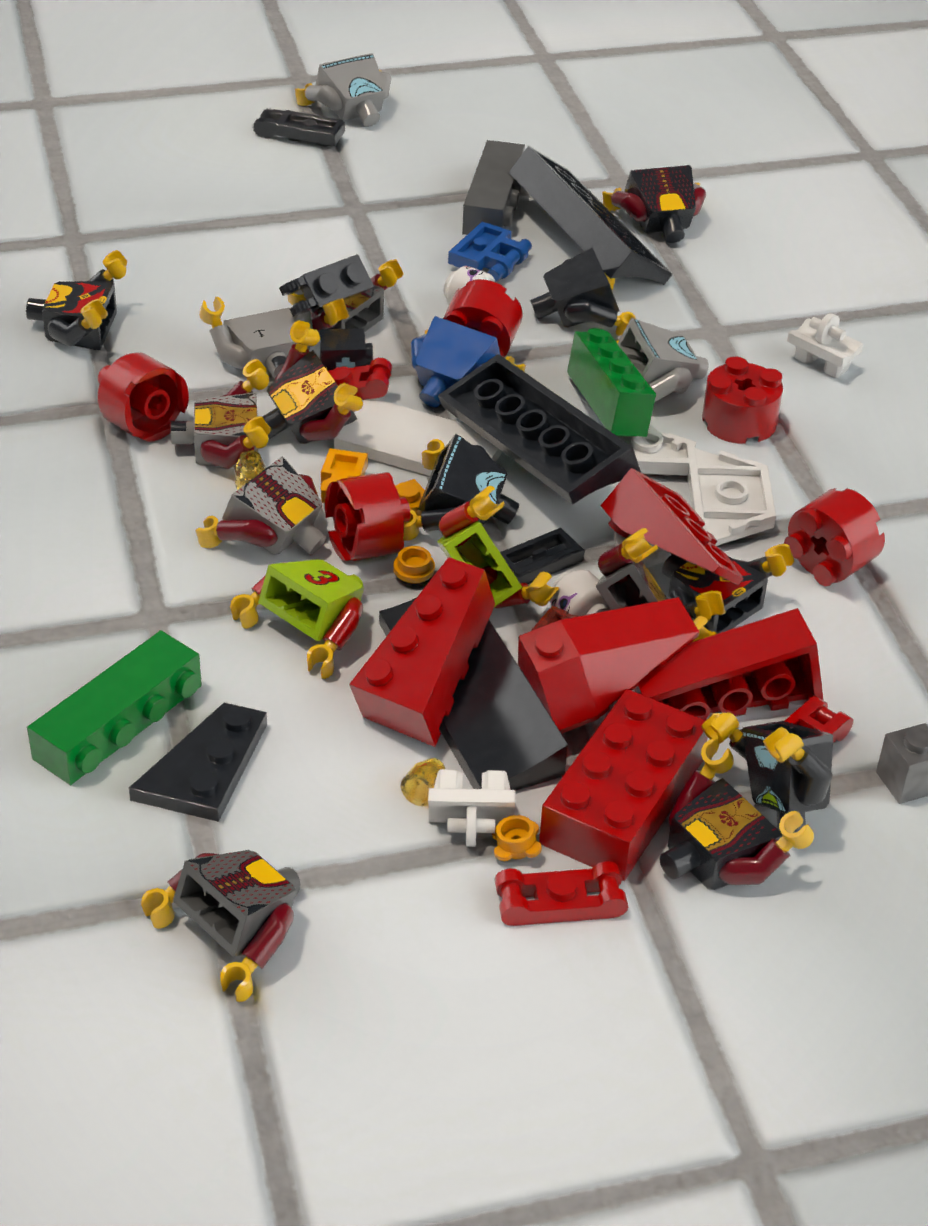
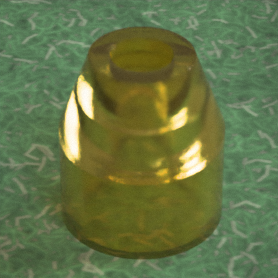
(247, 467)
(419, 779)

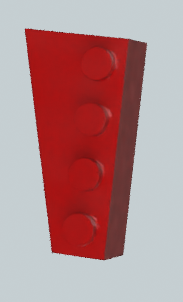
(420, 661)
(741, 669)

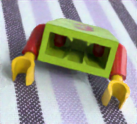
(469, 542)
(312, 599)

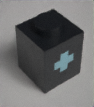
(344, 348)

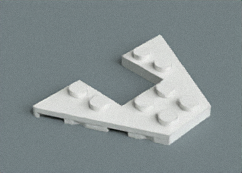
(724, 489)

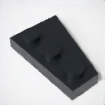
(205, 765)

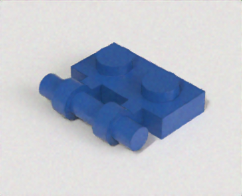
(484, 248)

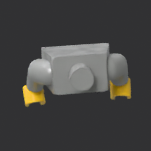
(254, 336)

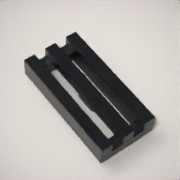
(548, 561)

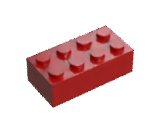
(623, 783)

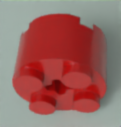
(487, 309)
(141, 395)
(742, 401)
(366, 516)
(835, 535)

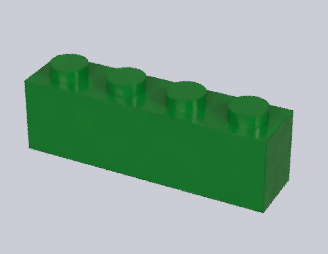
(611, 383)
(114, 707)

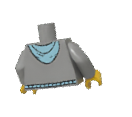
(350, 88)
(662, 357)

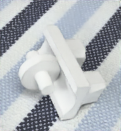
(825, 340)
(470, 809)

